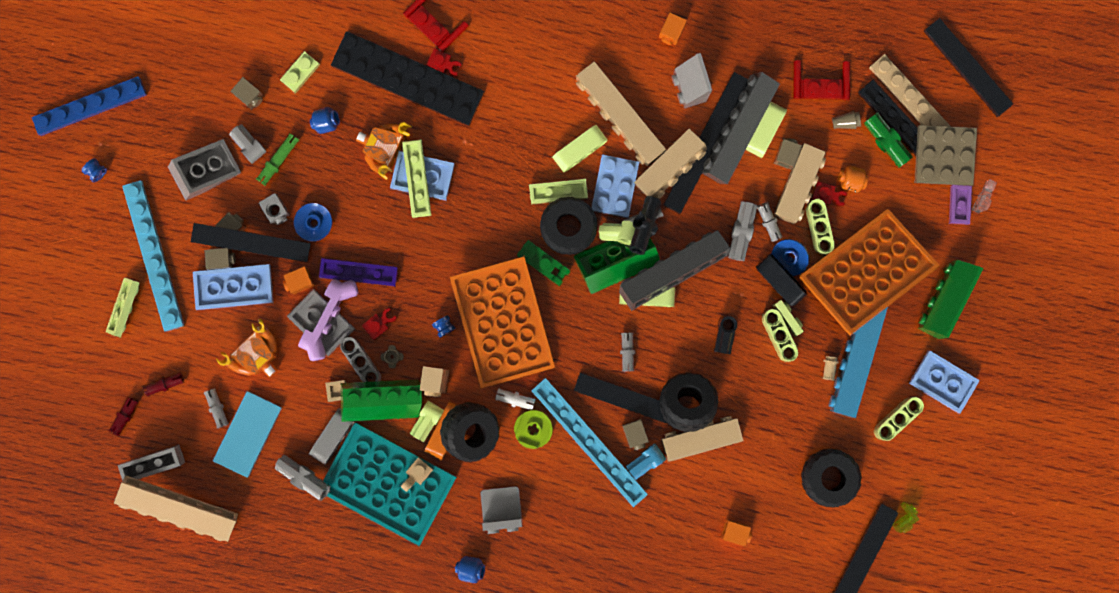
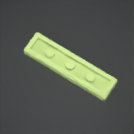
(416, 178)

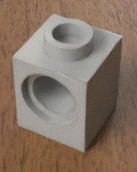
(270, 202)

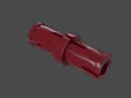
(163, 384)
(123, 416)

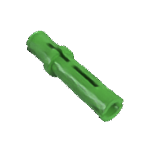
(277, 159)

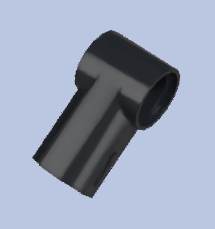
(725, 337)

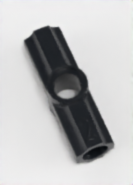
(645, 225)

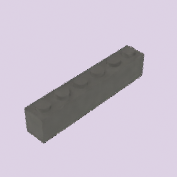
(740, 127)
(674, 270)

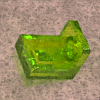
(906, 522)

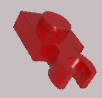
(441, 62)
(826, 193)
(377, 325)

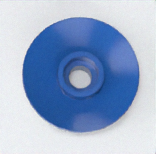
(306, 215)
(794, 265)

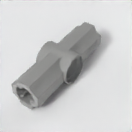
(742, 231)
(302, 477)

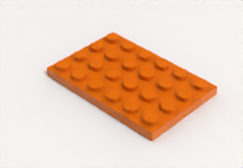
(869, 272)
(502, 322)

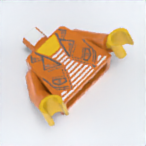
(383, 146)
(254, 353)

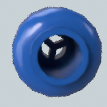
(324, 120)
(470, 569)

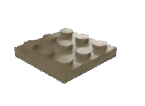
(945, 155)

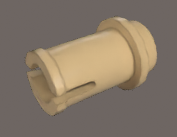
(830, 368)

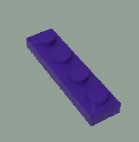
(358, 272)

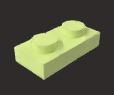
(300, 72)
(793, 324)

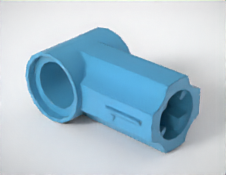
(648, 460)

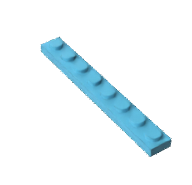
(153, 256)
(589, 442)

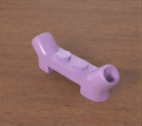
(311, 340)

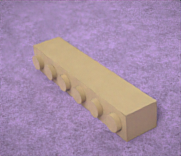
(620, 114)
(175, 508)

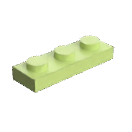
(552, 191)
(122, 307)

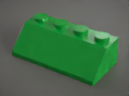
(612, 263)
(949, 299)
(380, 400)

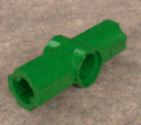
(888, 140)

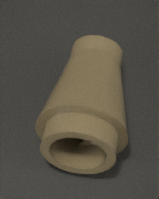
(847, 121)

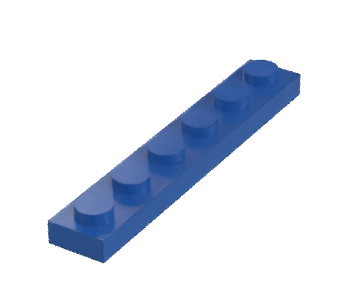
(89, 106)

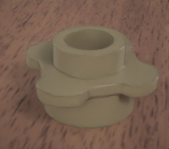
(392, 351)

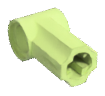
(617, 232)
(428, 418)

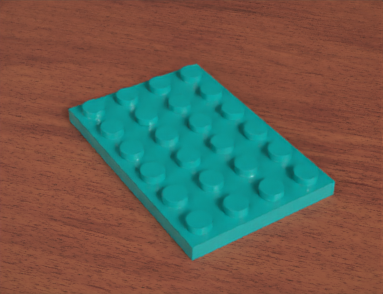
(370, 478)

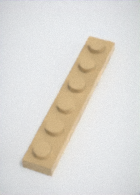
(906, 93)

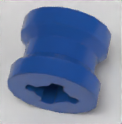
(94, 170)
(443, 326)

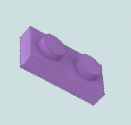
(960, 204)

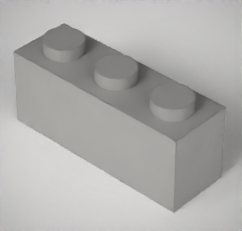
(152, 463)

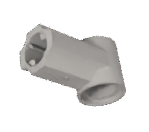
(250, 147)

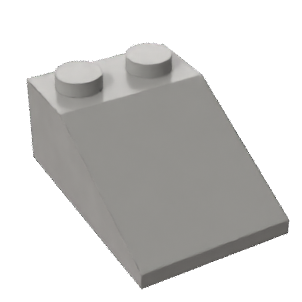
(692, 82)
(203, 169)

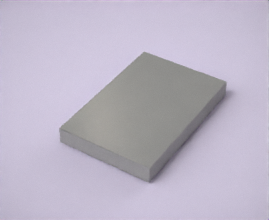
(308, 314)

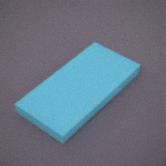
(247, 434)

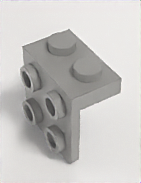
(501, 509)

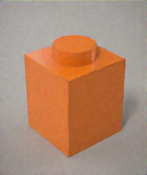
(672, 29)
(298, 280)
(736, 533)

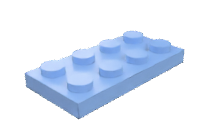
(233, 287)

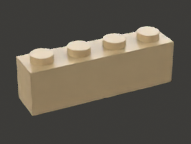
(671, 165)
(799, 183)
(434, 381)
(706, 439)

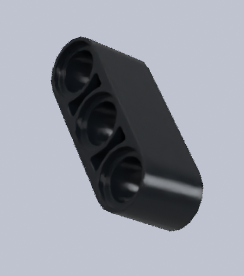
(781, 280)

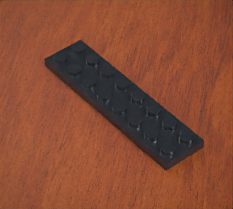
(407, 78)

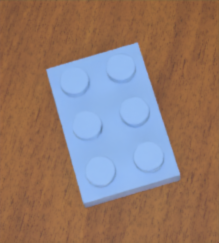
(438, 176)
(615, 186)
(944, 381)

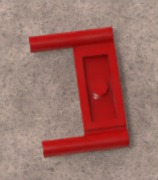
(431, 27)
(821, 88)

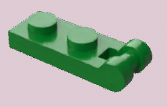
(543, 262)

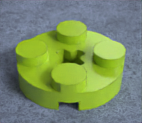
(528, 419)

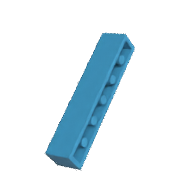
(856, 367)

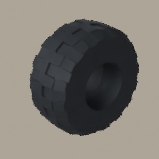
(561, 208)
(688, 418)
(457, 423)
(849, 483)

